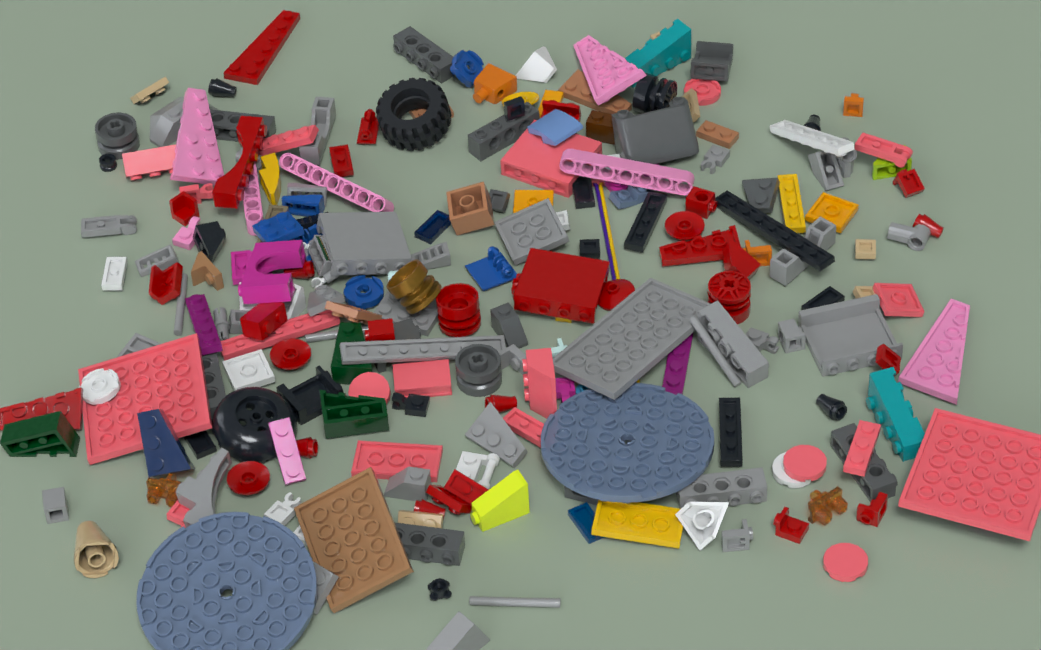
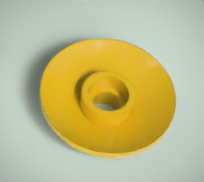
(530, 97)

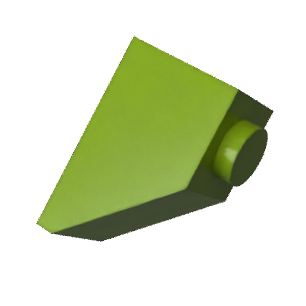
(887, 169)

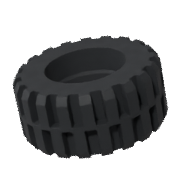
(409, 96)

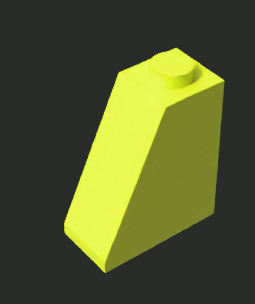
(502, 502)

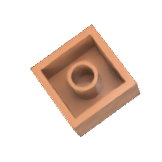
(470, 208)

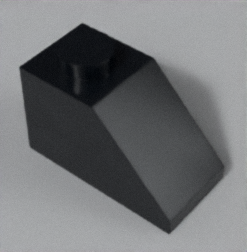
(209, 239)

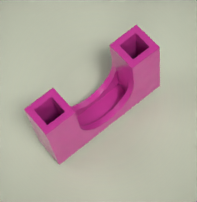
(266, 257)

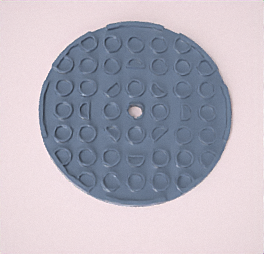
(665, 452)
(235, 551)

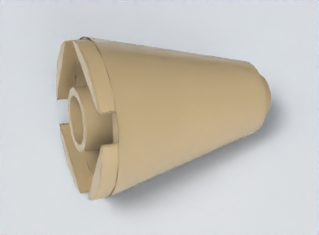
(94, 551)

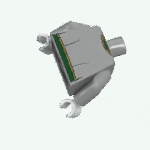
(321, 260)

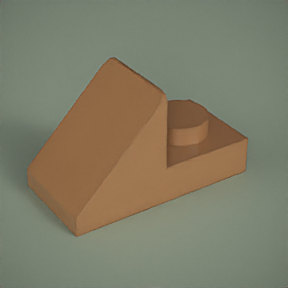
(206, 271)

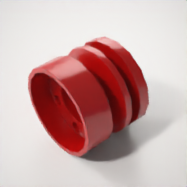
(732, 292)
(458, 310)

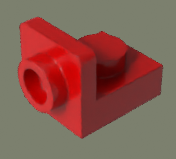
(909, 182)
(887, 358)
(874, 512)
(790, 527)

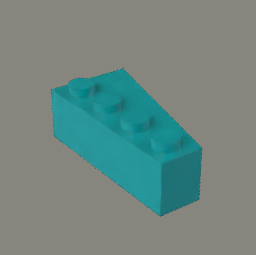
(894, 413)

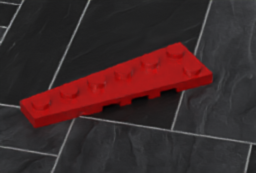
(260, 54)

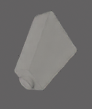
(459, 635)

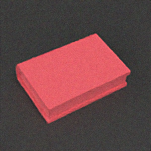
(423, 378)

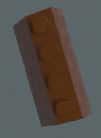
(600, 127)

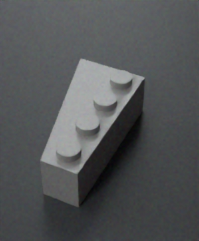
(733, 343)

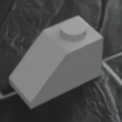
(826, 169)
(409, 484)

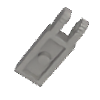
(108, 225)

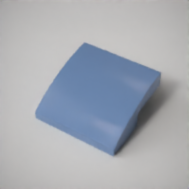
(555, 127)

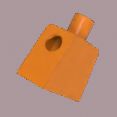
(494, 85)

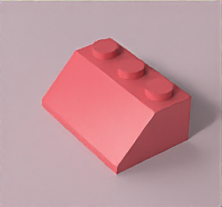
(149, 162)
(540, 381)

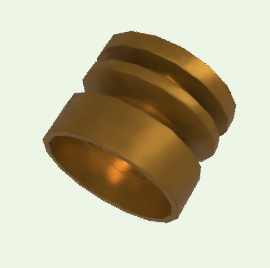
(414, 286)

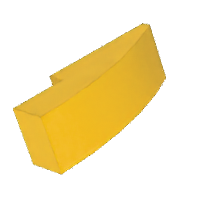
(270, 178)

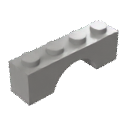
(323, 117)
(787, 266)

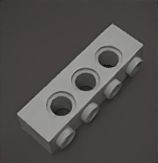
(732, 486)

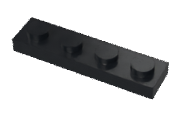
(645, 221)
(730, 432)

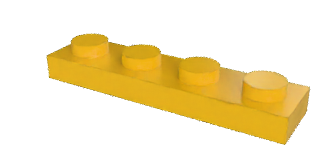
(791, 203)

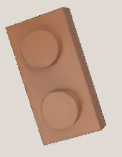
(717, 134)

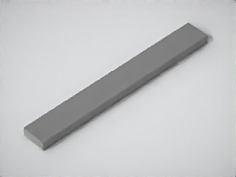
(412, 349)

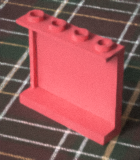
(539, 162)

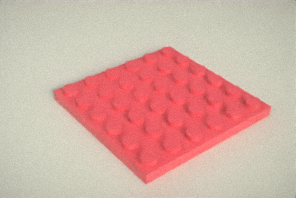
(150, 379)
(977, 475)

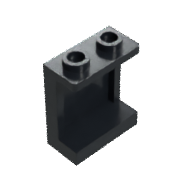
(306, 396)

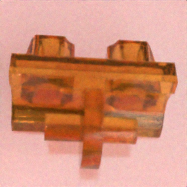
(163, 489)
(823, 503)

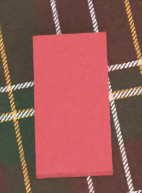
(391, 458)

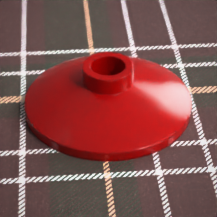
(684, 225)
(614, 293)
(290, 354)
(248, 478)

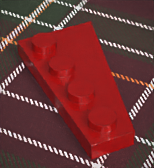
(698, 249)
(68, 403)

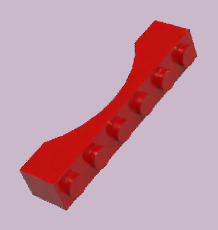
(231, 186)

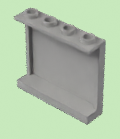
(364, 242)
(846, 334)

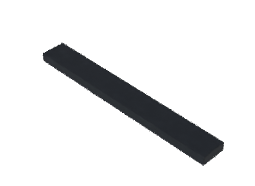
(774, 231)

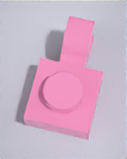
(184, 237)

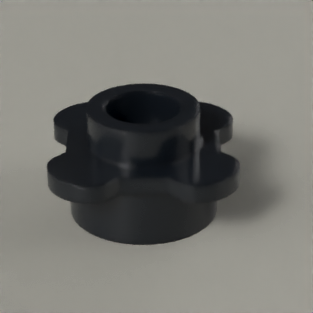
(439, 589)

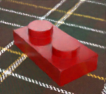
(341, 160)
(464, 487)
(443, 496)

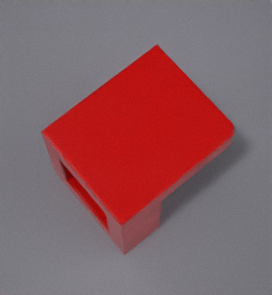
(183, 208)

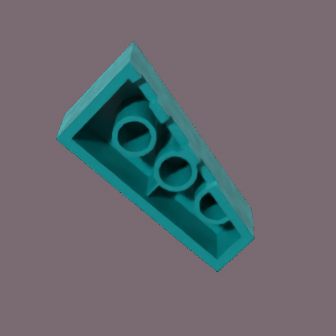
(664, 51)

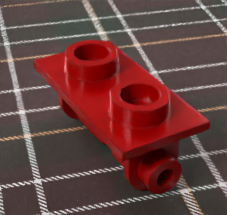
(368, 128)

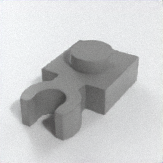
(715, 157)

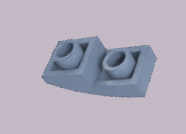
(629, 197)

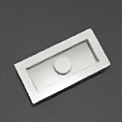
(114, 273)

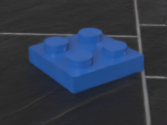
(278, 228)

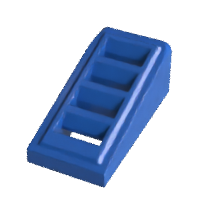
(309, 204)

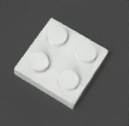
(248, 370)

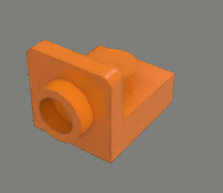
(760, 253)

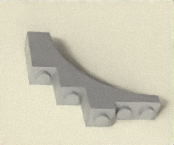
(201, 493)

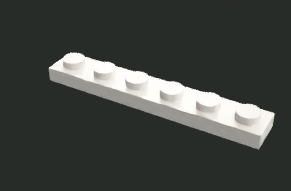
(812, 138)

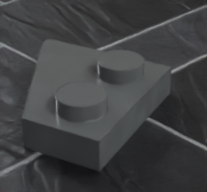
(762, 193)

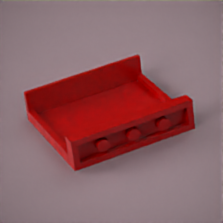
(561, 285)

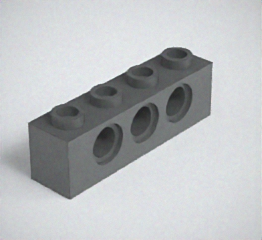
(424, 54)
(226, 123)
(500, 133)
(214, 381)
(877, 475)
(432, 543)

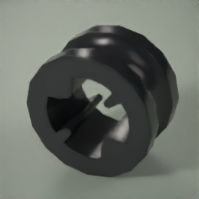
(108, 162)

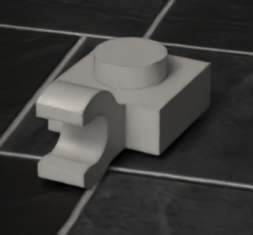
(762, 340)

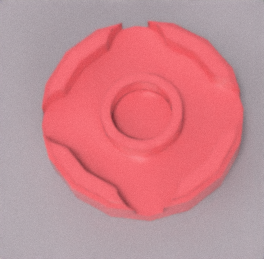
(707, 90)
(371, 385)
(804, 463)
(845, 562)

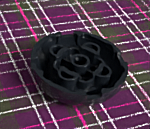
(249, 441)

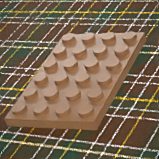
(354, 538)

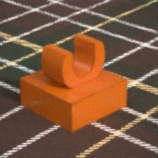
(853, 105)

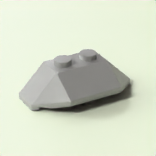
(166, 123)

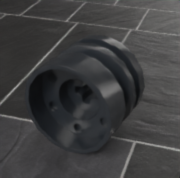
(653, 94)

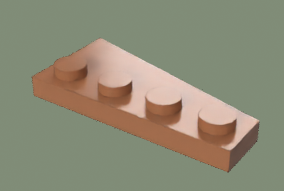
(578, 90)

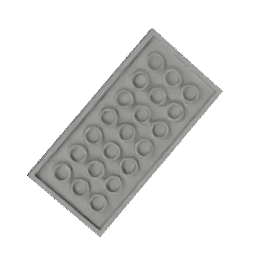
(630, 339)

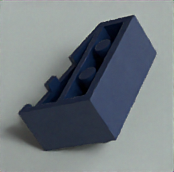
(161, 445)

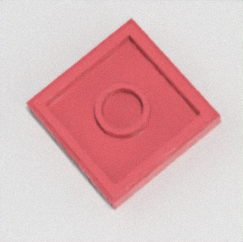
(898, 300)

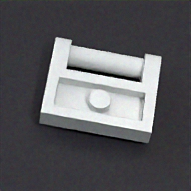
(471, 463)

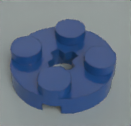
(460, 68)
(373, 288)

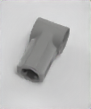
(846, 162)
(915, 237)

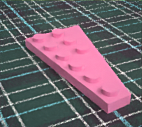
(605, 69)
(196, 146)
(939, 358)

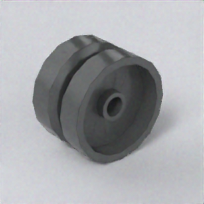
(117, 134)
(478, 370)

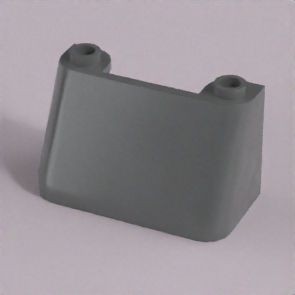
(656, 134)

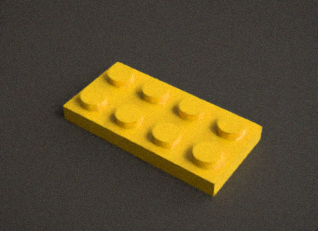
(638, 523)

